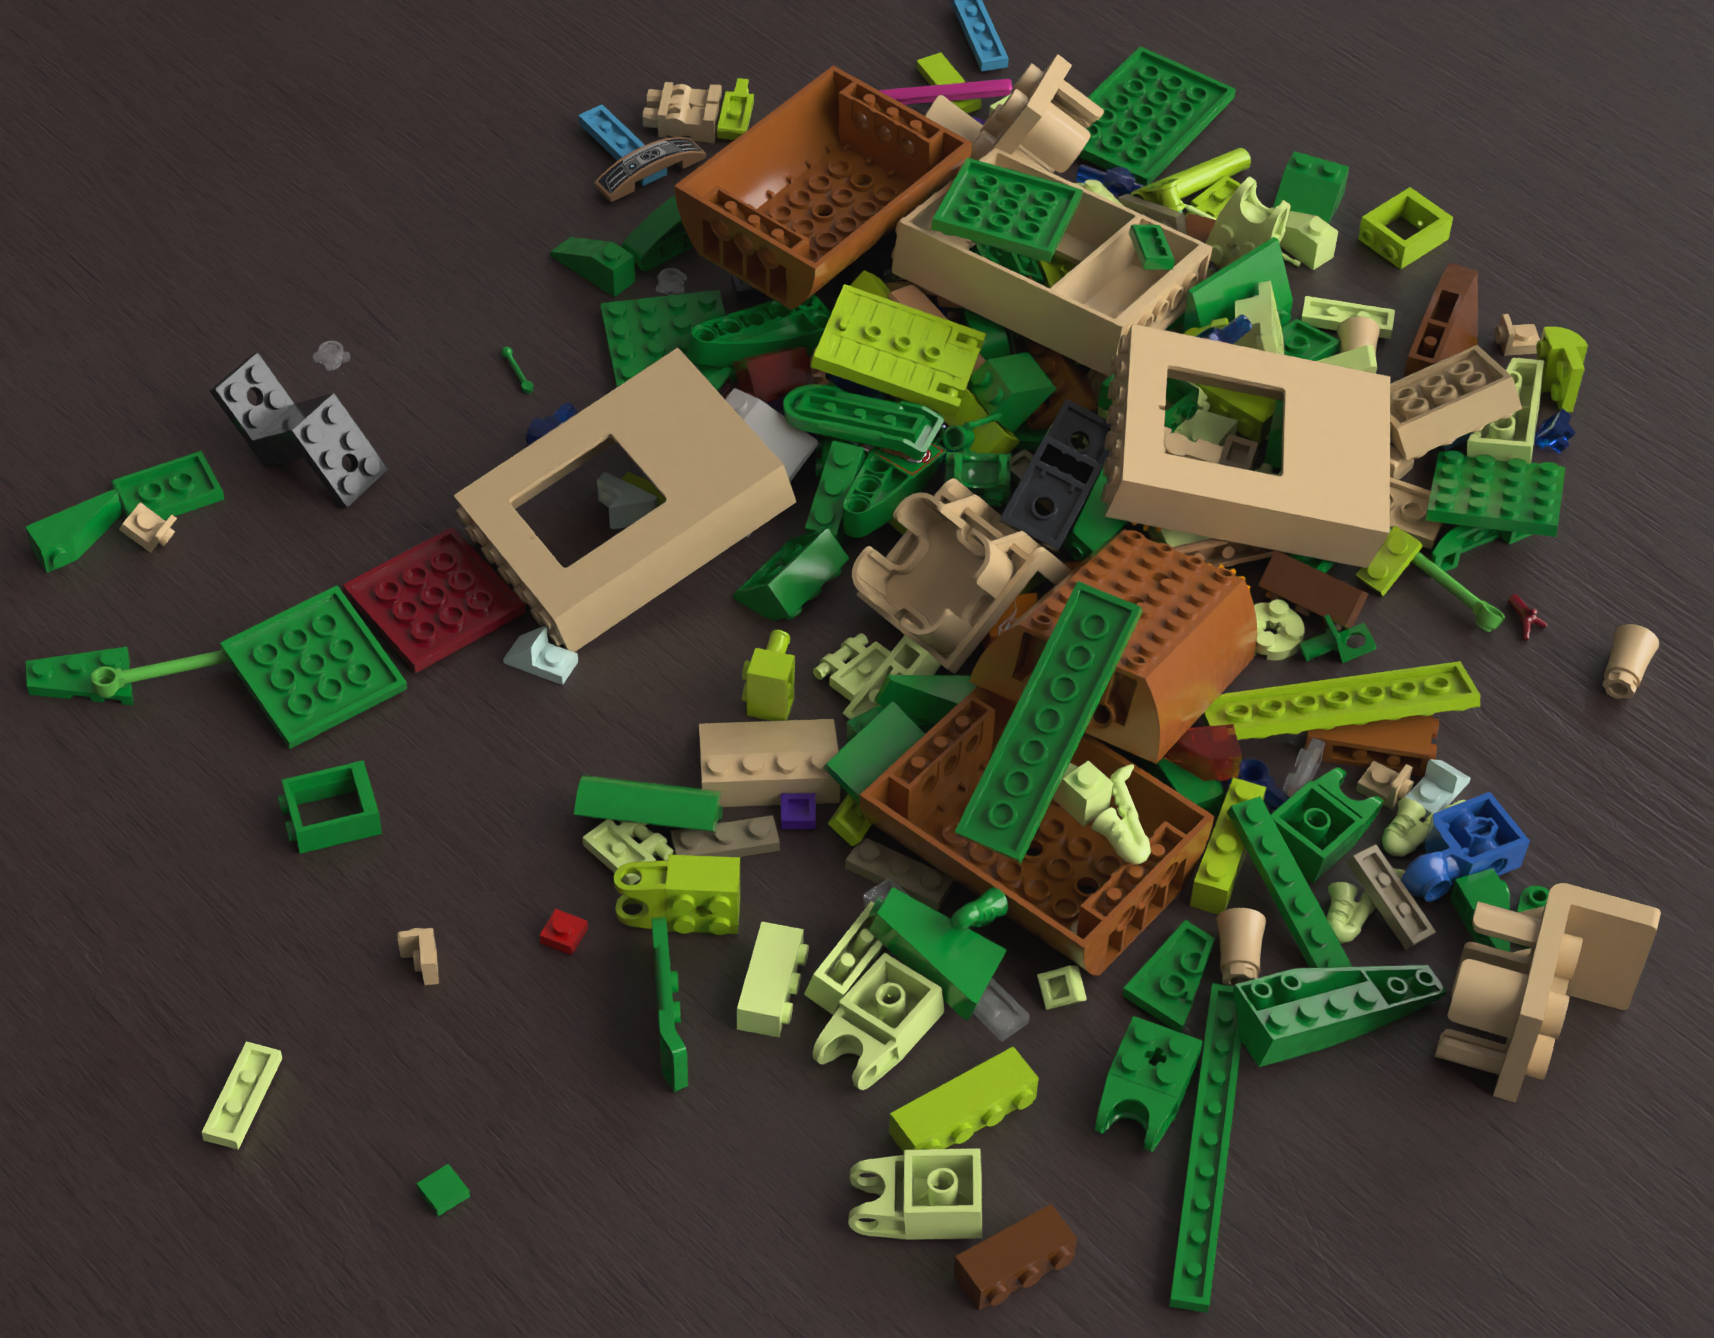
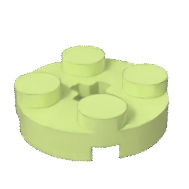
(1288, 626)

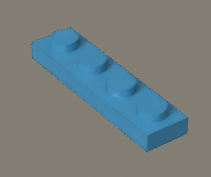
(980, 34)
(613, 136)

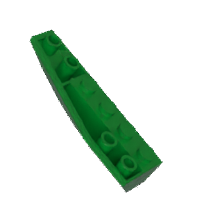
(1323, 1007)

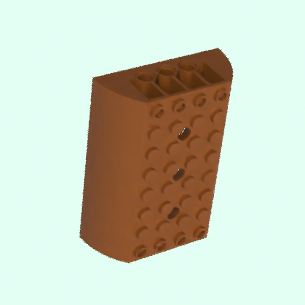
(764, 192)
(1179, 659)
(932, 783)

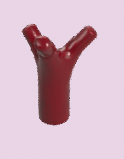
(1526, 615)

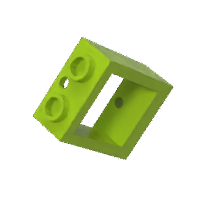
(1419, 211)

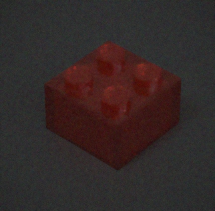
(773, 372)

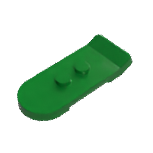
(862, 419)
(671, 1046)

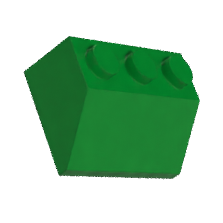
(793, 575)

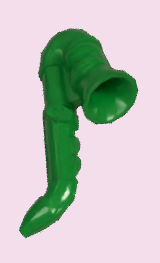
(980, 911)

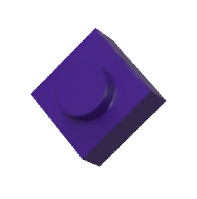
(798, 811)

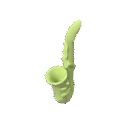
(1406, 830)
(1125, 834)
(1345, 914)

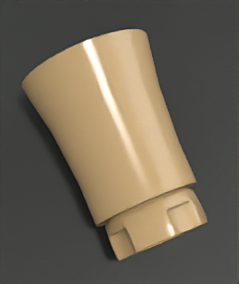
(1357, 333)
(1629, 657)
(1240, 944)

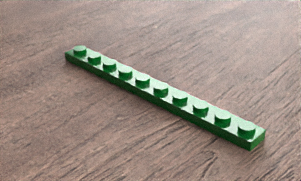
(1207, 1155)

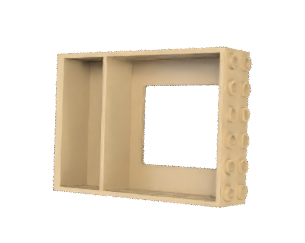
(1086, 307)
(692, 449)
(1334, 450)

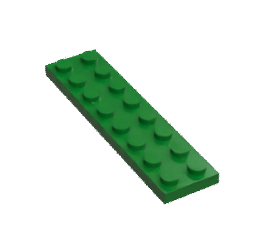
(1048, 722)

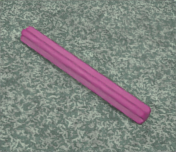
(952, 92)

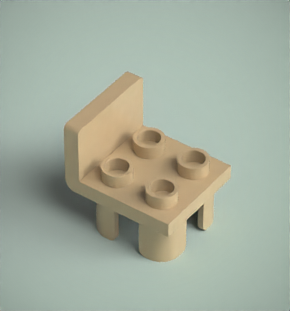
(1037, 122)
(950, 572)
(1579, 948)

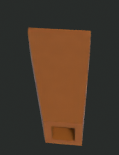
(1381, 741)

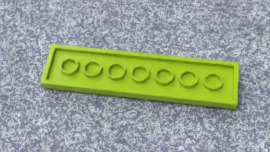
(1345, 701)

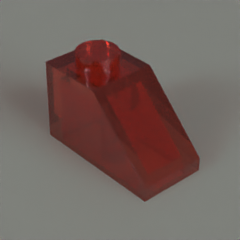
(1208, 752)

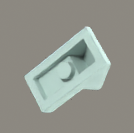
(624, 500)
(537, 656)
(1438, 786)

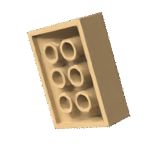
(1449, 401)
(768, 758)

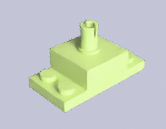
(1266, 326)

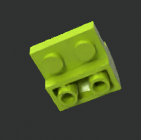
(1563, 364)

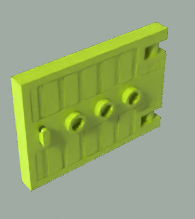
(898, 350)

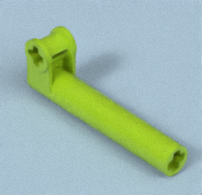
(1171, 189)

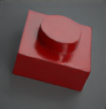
(563, 932)

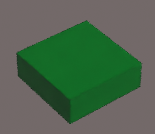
(443, 1190)

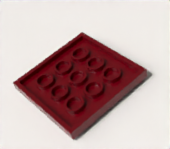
(434, 599)

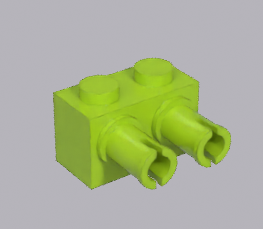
(770, 680)

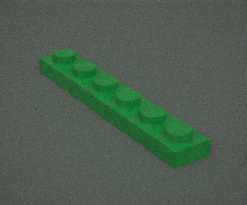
(1287, 885)

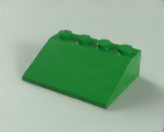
(1240, 280)

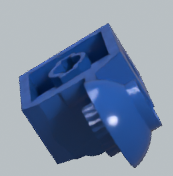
(1465, 842)

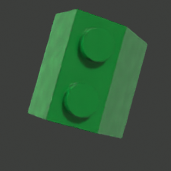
(1312, 186)
(1011, 387)

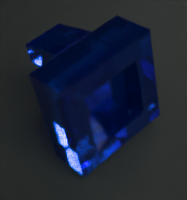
(1555, 431)

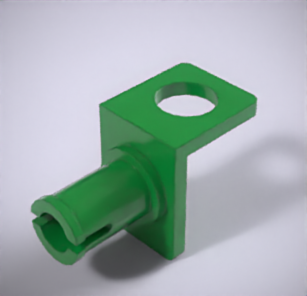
(1337, 642)

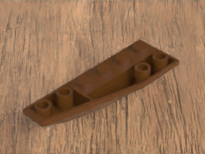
(1449, 321)
(1065, 375)

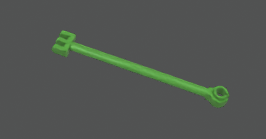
(1487, 615)
(108, 680)

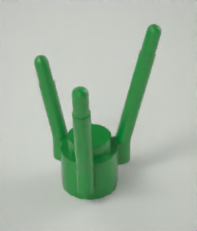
(962, 437)

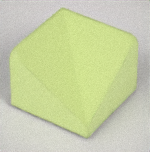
(1062, 987)

